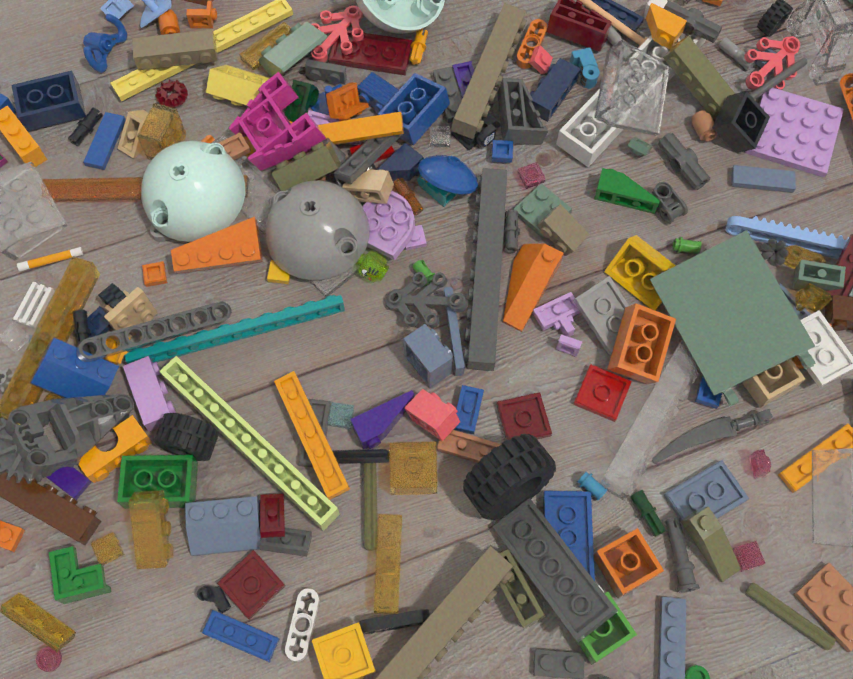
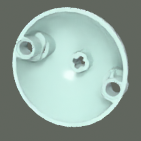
(401, 15)
(197, 187)

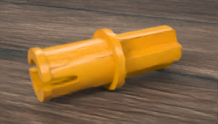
(418, 46)

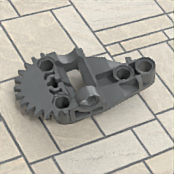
(78, 423)

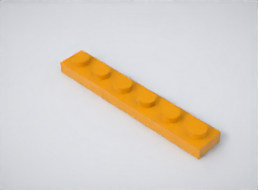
(312, 435)

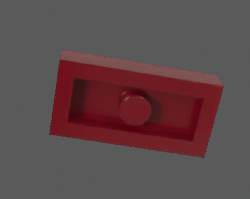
(272, 515)

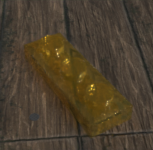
(252, 54)
(37, 622)

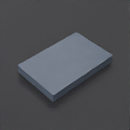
(710, 488)

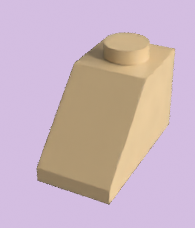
(129, 141)
(371, 186)

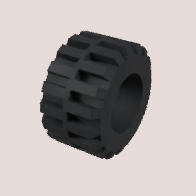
(186, 436)

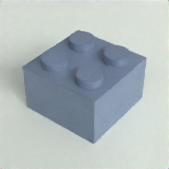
(428, 355)

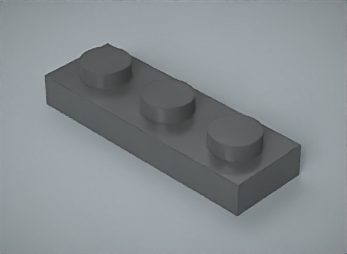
(447, 79)

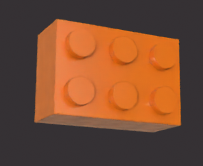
(641, 344)

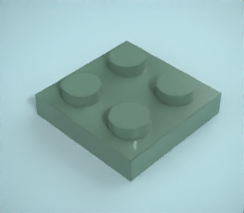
(537, 206)

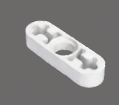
(291, 642)

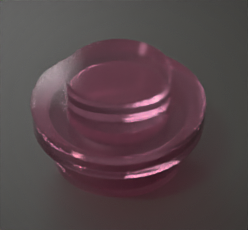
(48, 659)

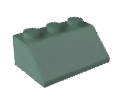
(291, 48)

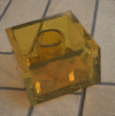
(160, 130)
(413, 468)

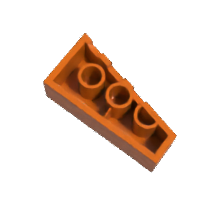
(221, 249)

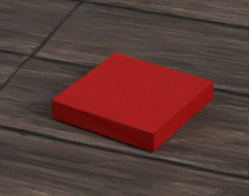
(602, 393)

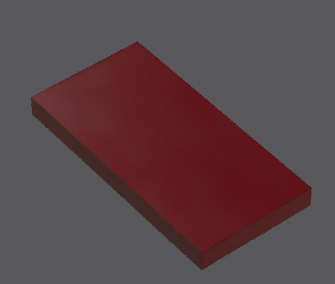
(374, 53)

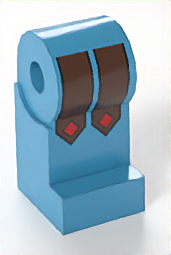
(589, 69)

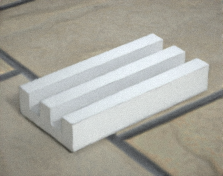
(30, 303)

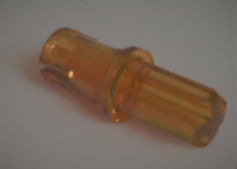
(403, 190)

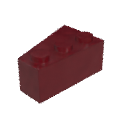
(579, 24)

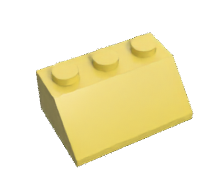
(234, 84)

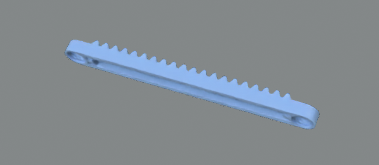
(763, 231)

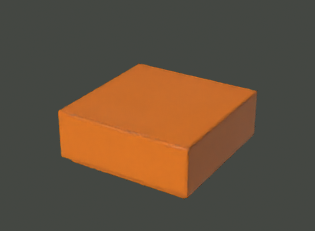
(154, 274)

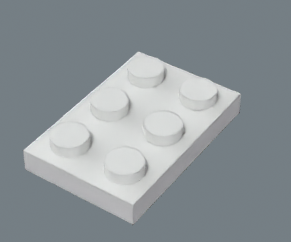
(829, 352)

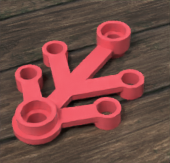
(351, 15)
(788, 47)

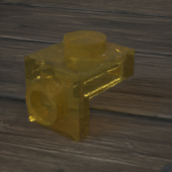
(812, 298)

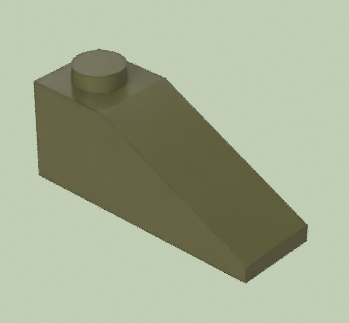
(712, 542)

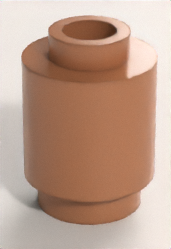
(702, 124)

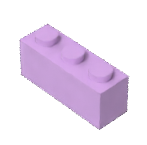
(148, 391)

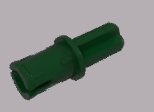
(648, 513)

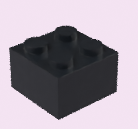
(741, 122)

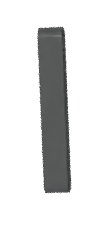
(146, 338)

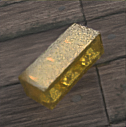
(150, 529)

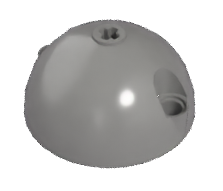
(308, 224)

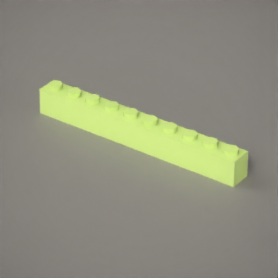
(250, 443)

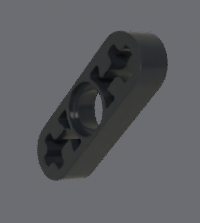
(394, 621)

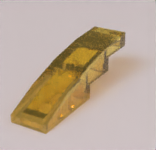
(388, 564)

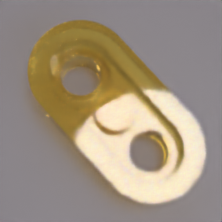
(804, 254)

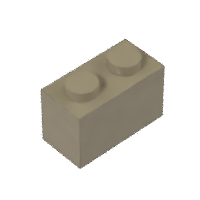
(562, 230)

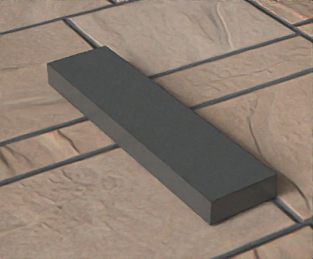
(364, 158)

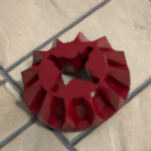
(173, 100)

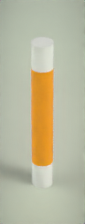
(49, 259)

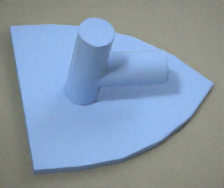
(153, 10)

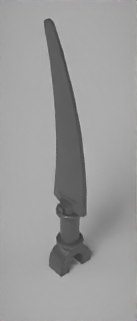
(712, 431)

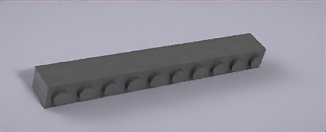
(487, 271)

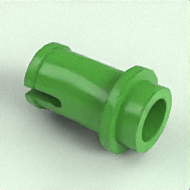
(688, 246)
(420, 266)

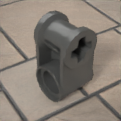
(671, 204)

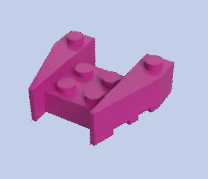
(271, 130)

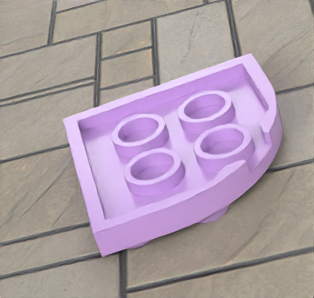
(390, 225)

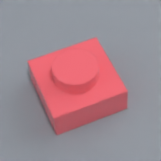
(541, 60)

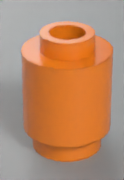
(168, 23)

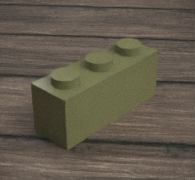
(306, 166)
(521, 595)

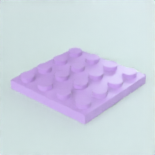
(798, 132)

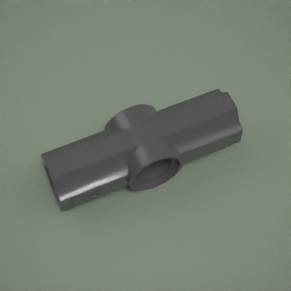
(695, 22)
(684, 161)

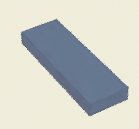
(763, 178)

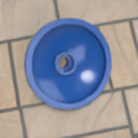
(448, 174)

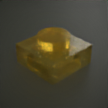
(107, 548)

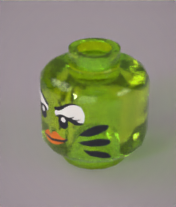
(372, 266)

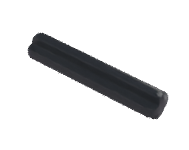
(362, 456)

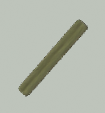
(370, 506)
(790, 616)

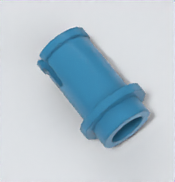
(592, 485)

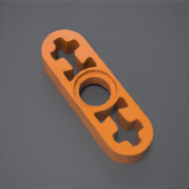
(531, 36)

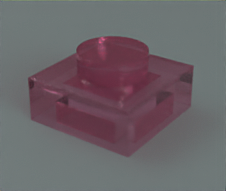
(531, 175)
(760, 463)
(749, 556)

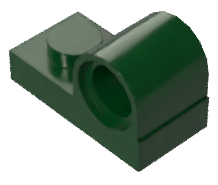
(307, 95)

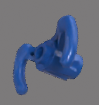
(102, 44)

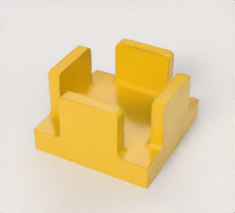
(344, 654)

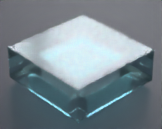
(340, 415)

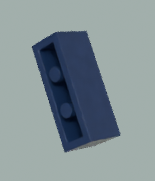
(554, 88)

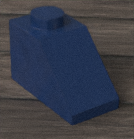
(403, 163)

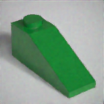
(622, 191)

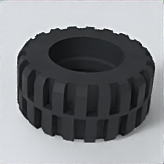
(508, 476)

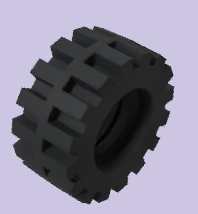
(774, 17)

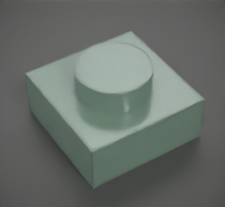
(639, 146)

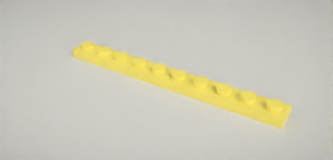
(224, 36)

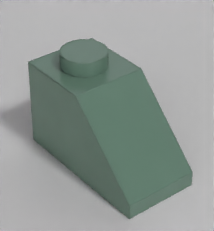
(819, 274)

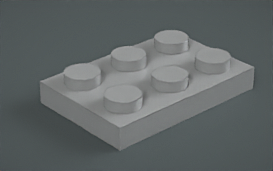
(603, 311)

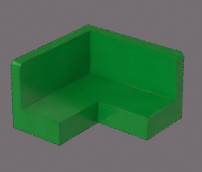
(72, 583)

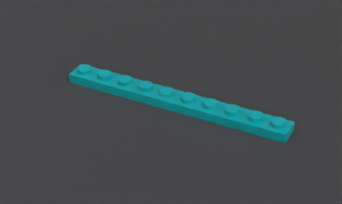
(244, 329)

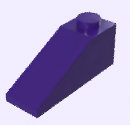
(376, 423)

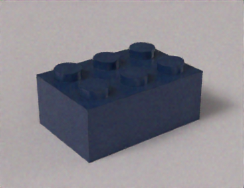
(48, 100)

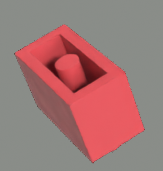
(432, 414)

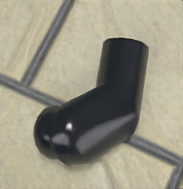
(216, 595)

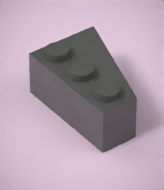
(517, 114)

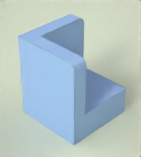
(117, 7)

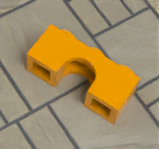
(19, 138)
(131, 441)

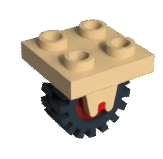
(126, 308)

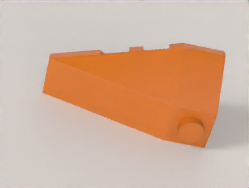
(529, 279)

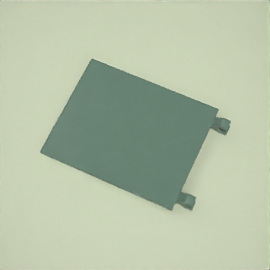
(732, 314)

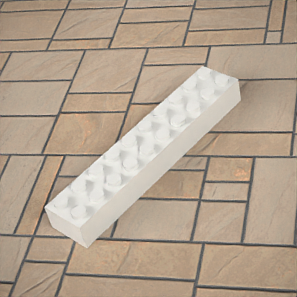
(587, 136)

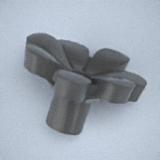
(775, 251)

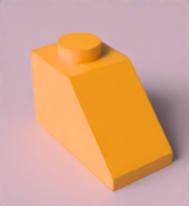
(664, 26)

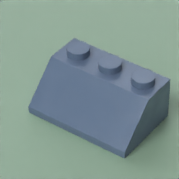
(223, 525)

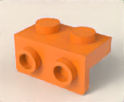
(345, 102)

